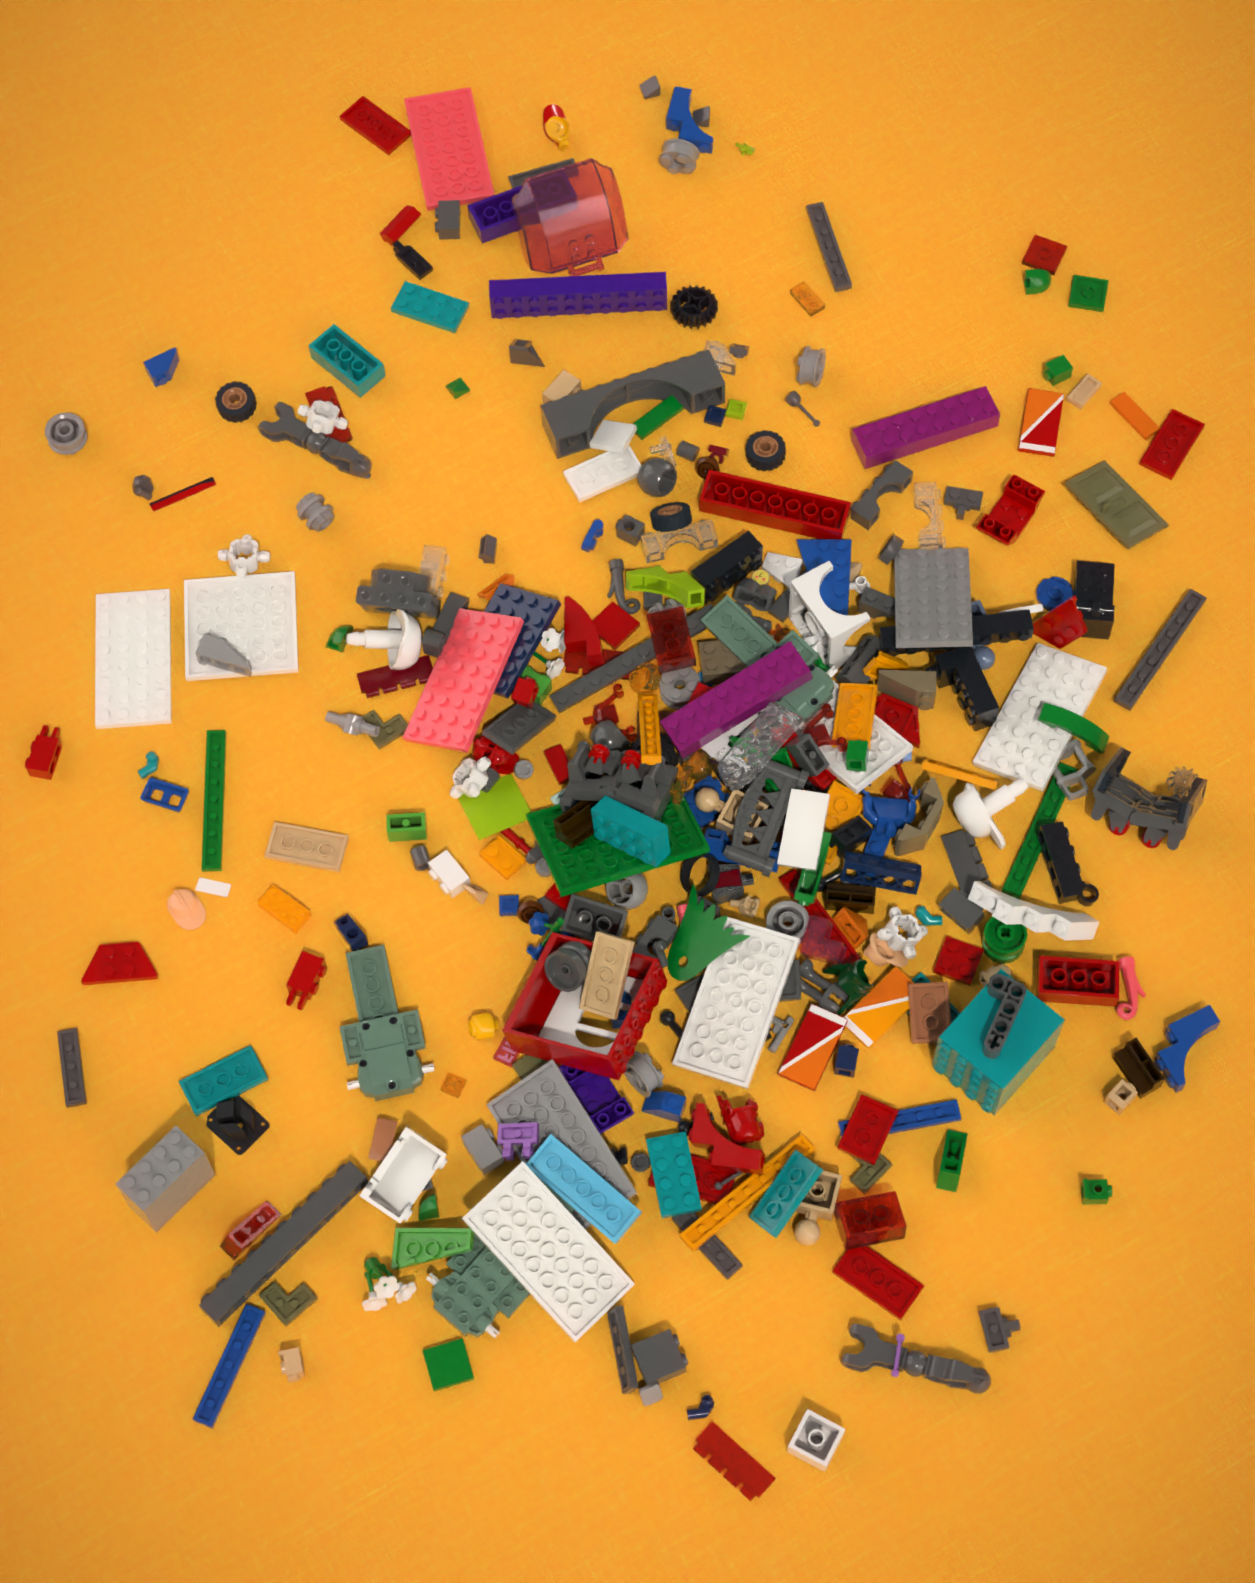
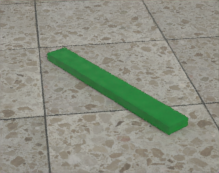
(214, 801)
(1031, 847)

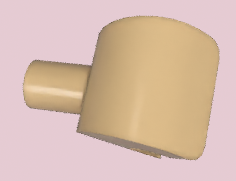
(747, 906)

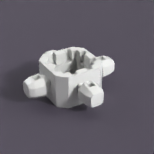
(322, 417)
(242, 565)
(470, 777)
(897, 942)

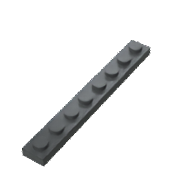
(1160, 650)

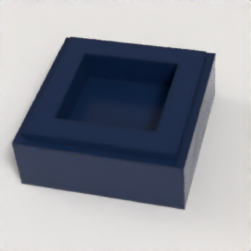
(715, 416)

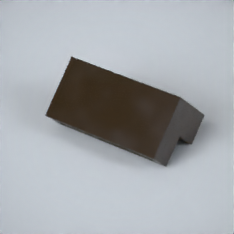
(575, 824)
(854, 897)
(1138, 1068)

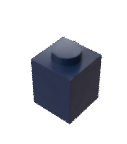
(846, 1060)

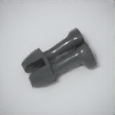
(808, 973)

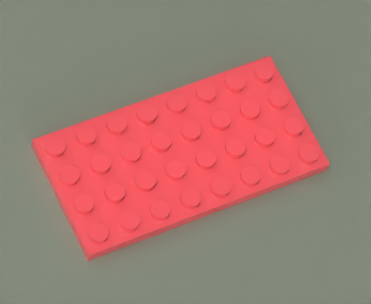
(449, 147)
(463, 680)

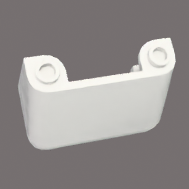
(403, 1175)

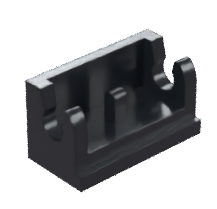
(850, 836)

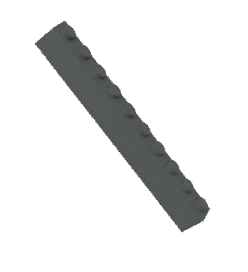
(283, 1244)

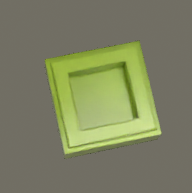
(736, 409)

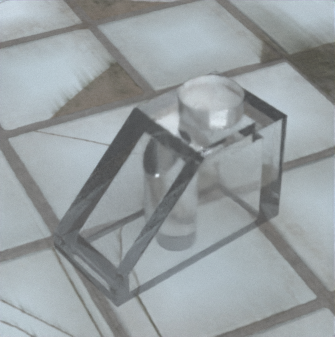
(722, 357)

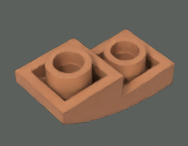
(382, 1139)

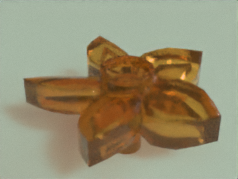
(779, 633)

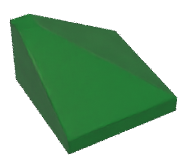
(457, 388)

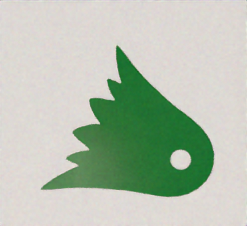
(699, 939)

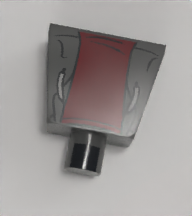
(730, 883)

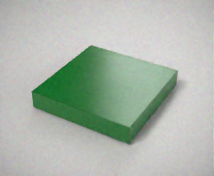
(1088, 293)
(448, 1365)

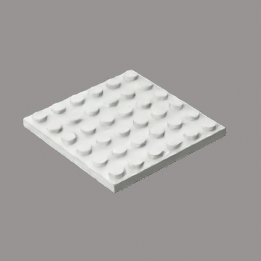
(250, 615)

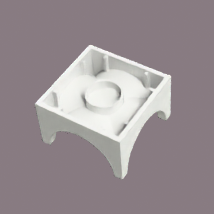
(813, 617)

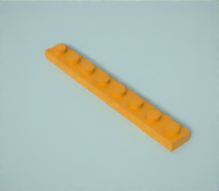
(649, 729)
(741, 1197)

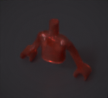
(608, 712)
(820, 733)
(895, 789)

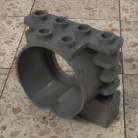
(399, 590)

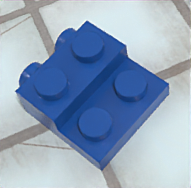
(705, 818)

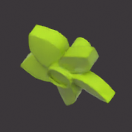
(745, 149)

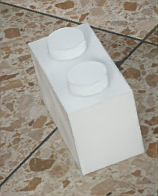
(448, 874)

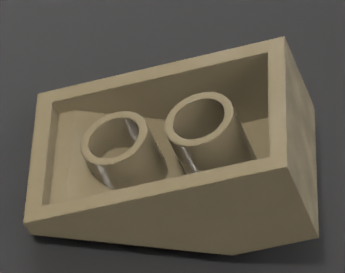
(909, 686)

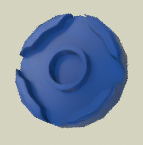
(1053, 592)

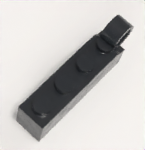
(1062, 865)

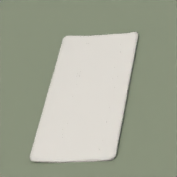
(213, 887)

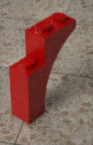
(725, 1154)

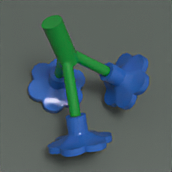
(539, 925)

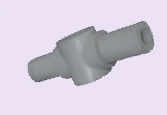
(352, 724)

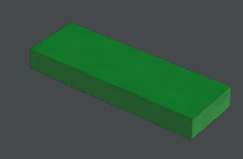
(657, 417)

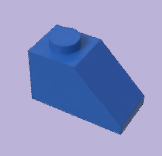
(162, 367)
(665, 1105)

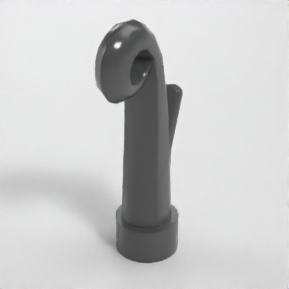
(617, 585)

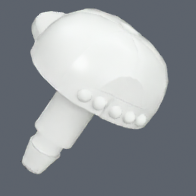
(400, 639)
(976, 812)

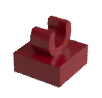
(718, 451)

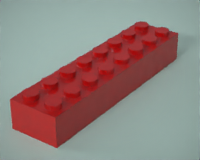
(774, 506)

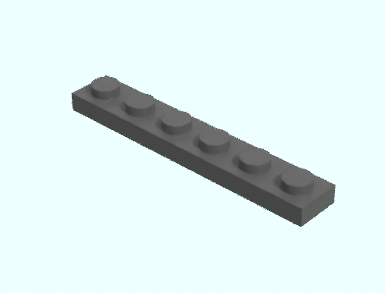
(828, 247)

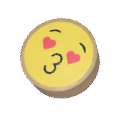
(761, 576)

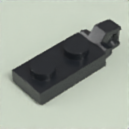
(412, 260)

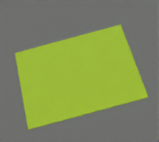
(497, 809)

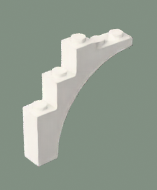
(1036, 918)

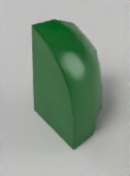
(1036, 281)
(337, 638)
(429, 1208)

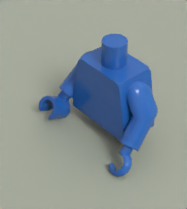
(889, 813)

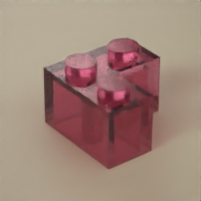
(817, 942)

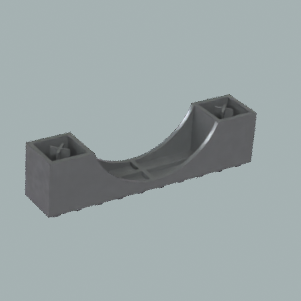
(574, 418)

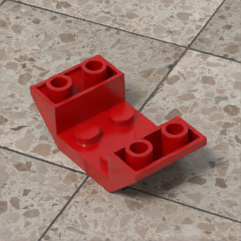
(1012, 511)

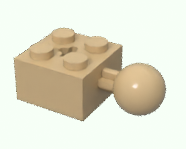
(709, 800)
(822, 1206)

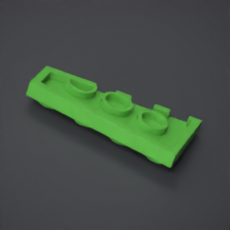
(423, 1245)

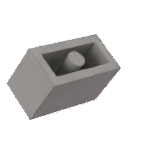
(483, 1149)

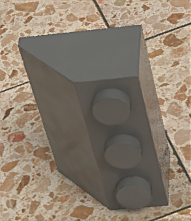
(588, 916)

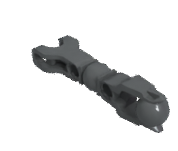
(335, 452)
(915, 1363)

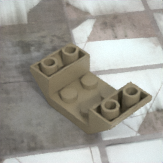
(913, 839)

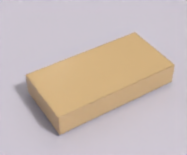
(1084, 391)

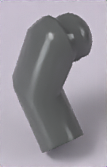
(534, 854)
(658, 948)

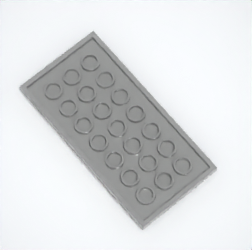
(933, 598)
(552, 1103)

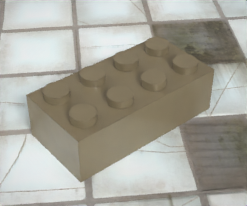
(718, 662)

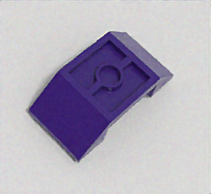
(598, 1098)

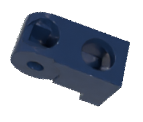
(351, 933)

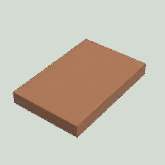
(928, 1011)

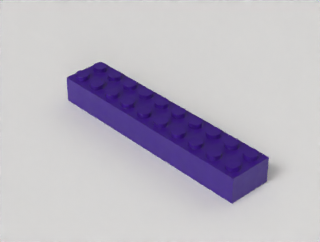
(578, 295)

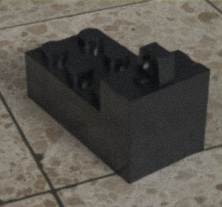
(1095, 597)
(967, 680)

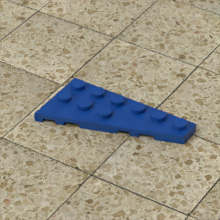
(836, 584)

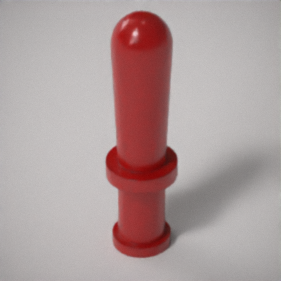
(519, 843)

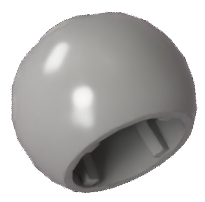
(619, 892)

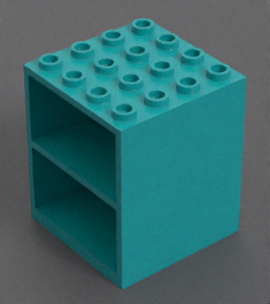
(996, 1080)

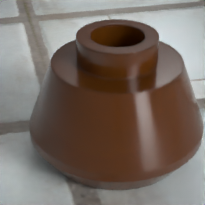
(705, 464)
(527, 909)

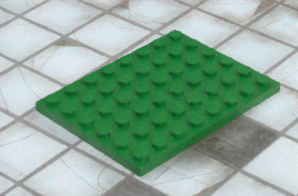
(598, 862)

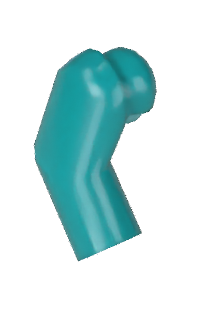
(151, 765)
(926, 918)

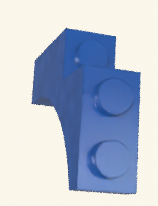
(680, 120)
(1183, 1035)

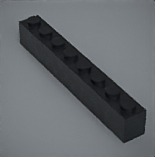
(986, 630)

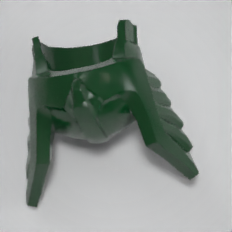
(852, 980)

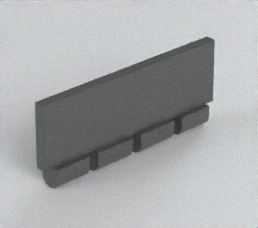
(964, 860)

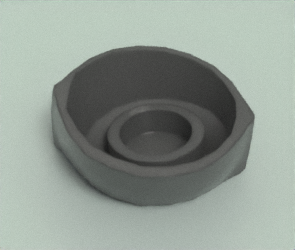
(891, 549)

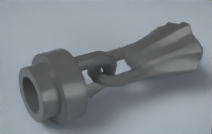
(764, 624)

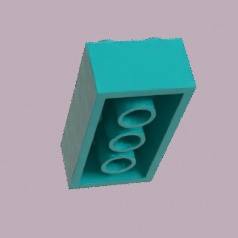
(347, 360)
(630, 831)

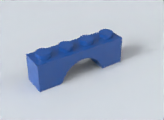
(719, 839)

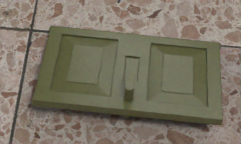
(1116, 504)

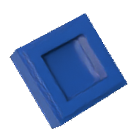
(508, 905)

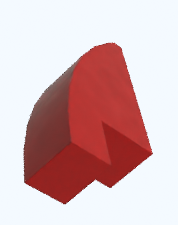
(581, 633)

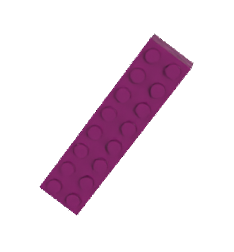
(925, 427)
(736, 699)

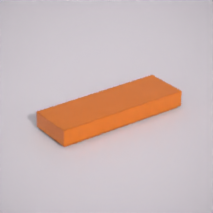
(1135, 416)

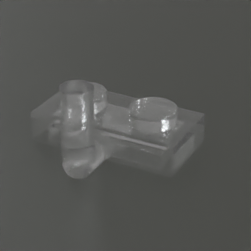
(664, 449)

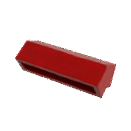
(400, 224)

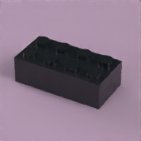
(729, 566)

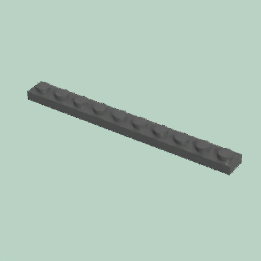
(617, 668)

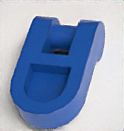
(594, 532)

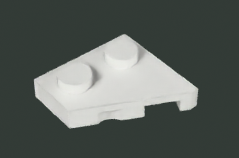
(782, 567)

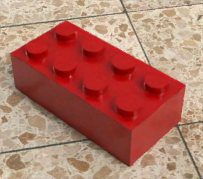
(1077, 981)

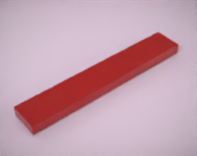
(790, 883)

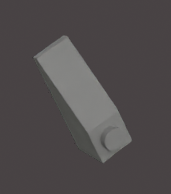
(217, 653)

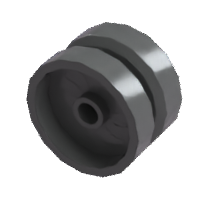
(568, 966)

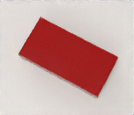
(558, 763)

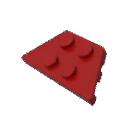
(1061, 624)
(900, 717)
(119, 964)

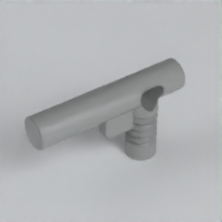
(780, 1031)

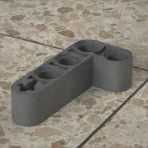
(435, 639)
(1002, 1019)

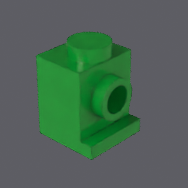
(1090, 1196)

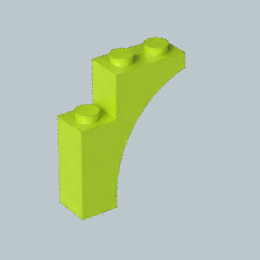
(676, 585)

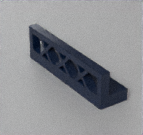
(882, 868)

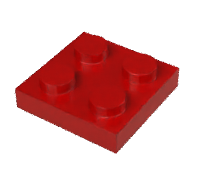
(958, 961)

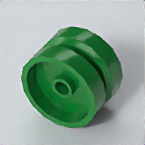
(1003, 942)

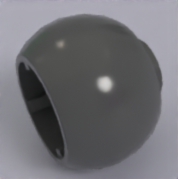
(657, 477)
(610, 735)

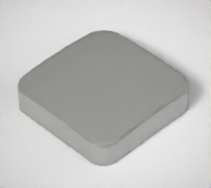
(650, 1394)

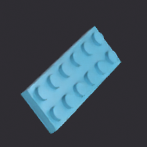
(583, 1189)

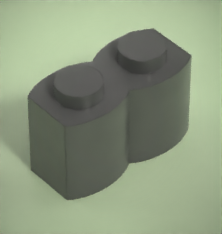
(754, 594)

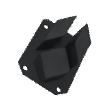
(225, 1121)

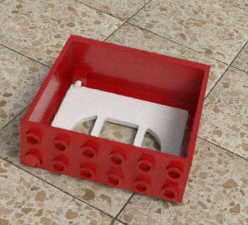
(547, 1018)

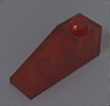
(250, 1230)

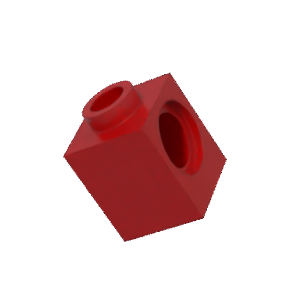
(525, 692)

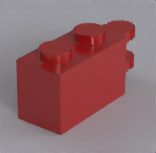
(44, 754)
(305, 979)

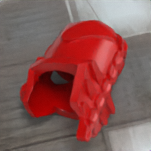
(501, 760)
(741, 1121)

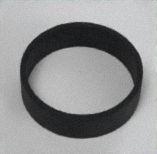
(713, 879)

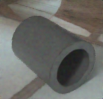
(669, 911)

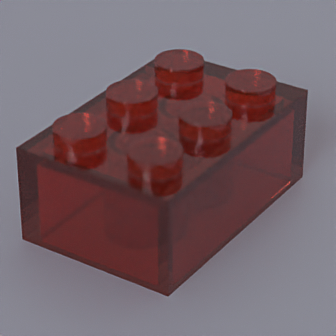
(671, 640)
(870, 1220)

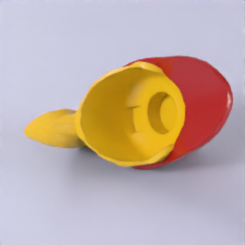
(556, 126)

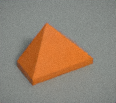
(489, 591)
(852, 926)

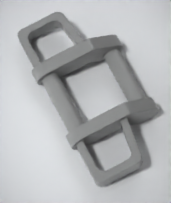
(1078, 777)

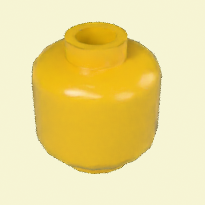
(483, 1026)

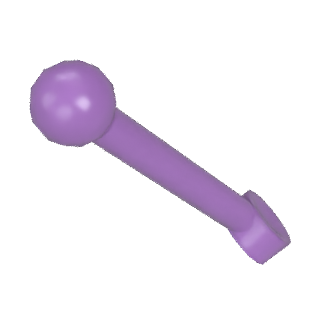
(900, 1338)

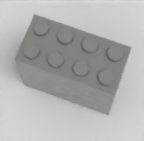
(165, 1179)

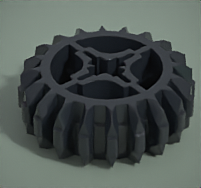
(691, 312)

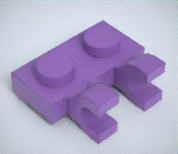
(518, 1134)

